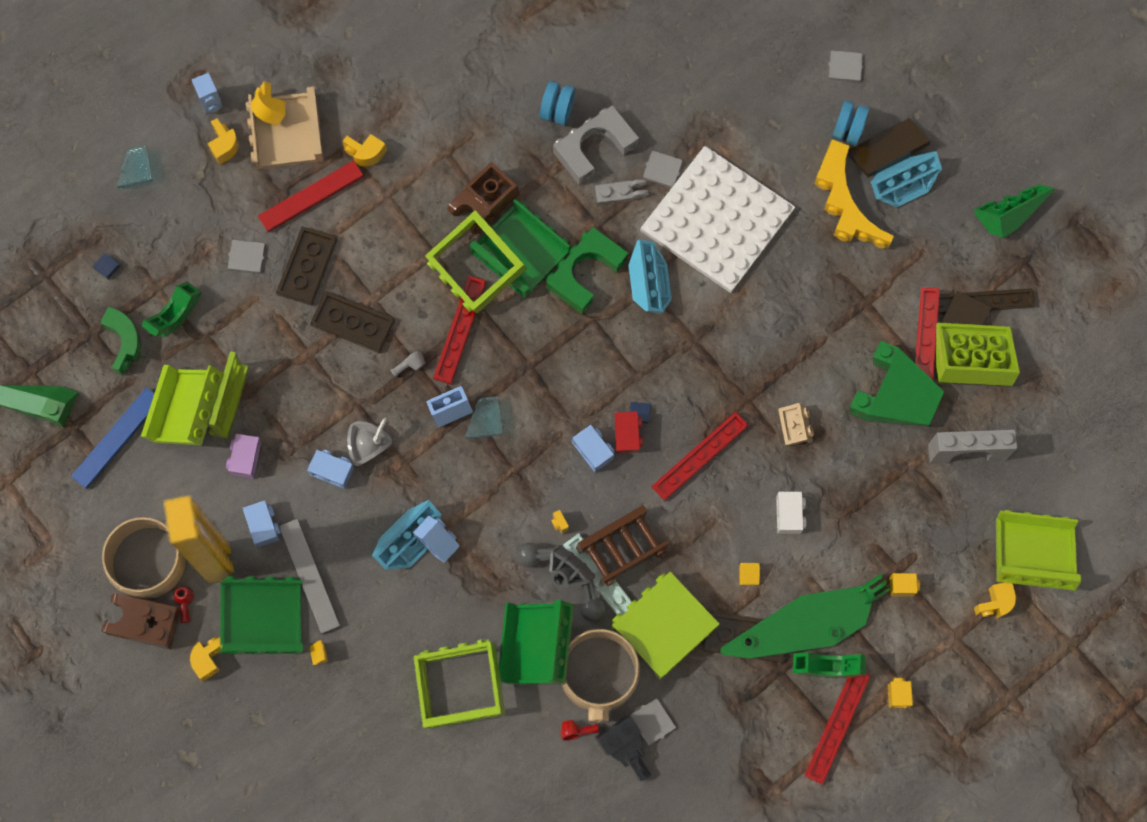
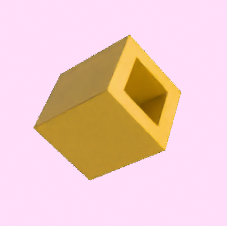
(904, 585)
(900, 693)

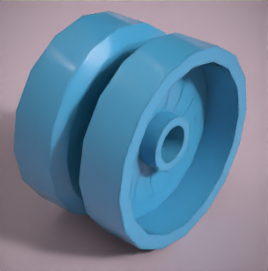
(557, 103)
(849, 122)

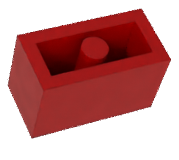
(627, 432)

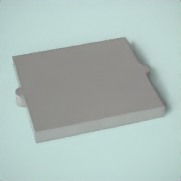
(845, 66)
(662, 169)
(246, 256)
(653, 721)

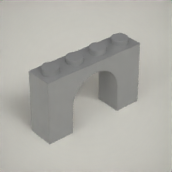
(607, 124)
(996, 443)

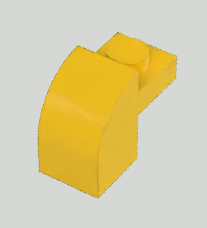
(266, 107)
(226, 143)
(366, 154)
(1002, 598)
(202, 660)

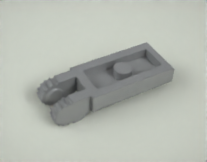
(620, 192)

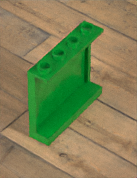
(530, 241)
(260, 616)
(535, 643)

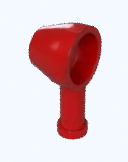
(184, 602)
(571, 731)

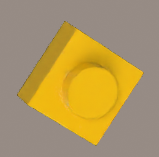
(559, 522)

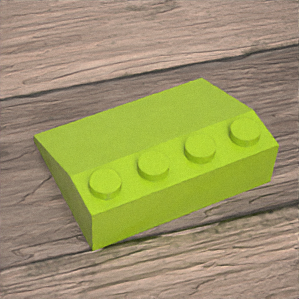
(975, 354)

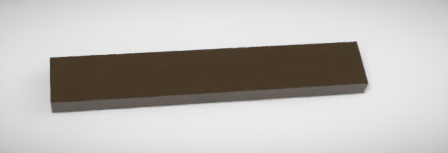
(996, 299)

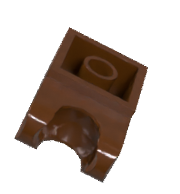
(479, 196)
(137, 621)

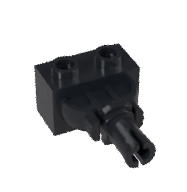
(621, 742)

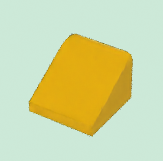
(749, 573)
(318, 653)

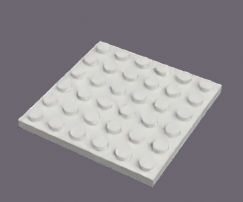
(717, 219)

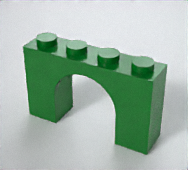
(592, 246)

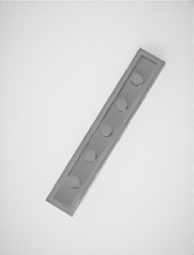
(310, 576)

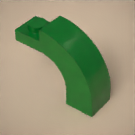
(175, 312)
(131, 343)
(829, 666)

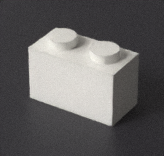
(790, 513)

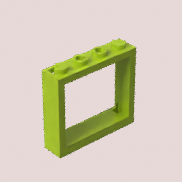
(495, 289)
(447, 653)

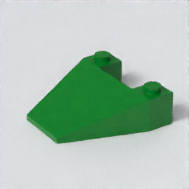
(904, 395)

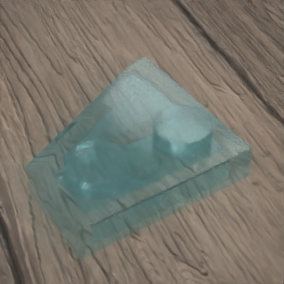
(135, 168)
(485, 419)

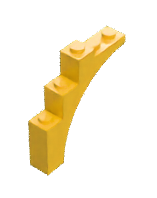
(852, 221)

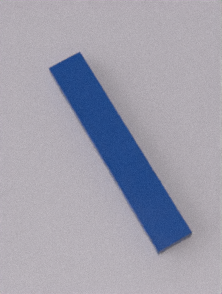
(114, 440)

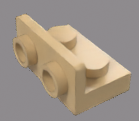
(796, 424)

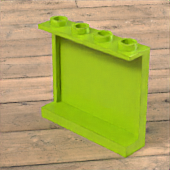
(182, 406)
(1036, 550)
(665, 624)

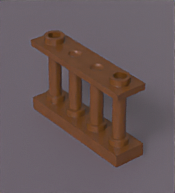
(621, 527)

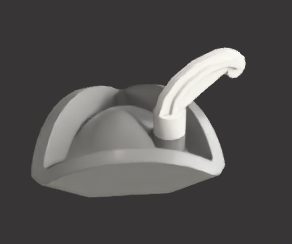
(366, 441)

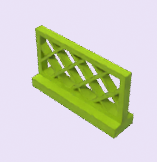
(228, 397)

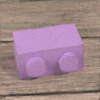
(244, 456)

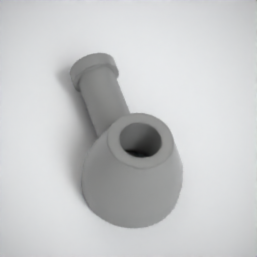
(414, 360)

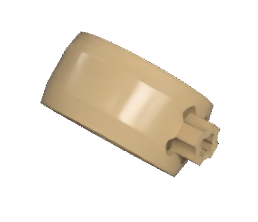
(114, 541)
(600, 712)

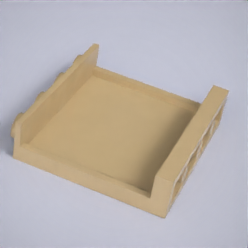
(294, 139)

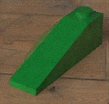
(1013, 211)
(40, 402)

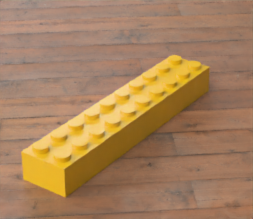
(198, 539)

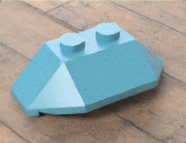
(907, 179)
(649, 277)
(398, 545)

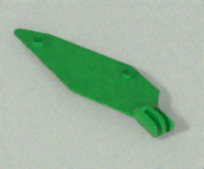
(809, 622)

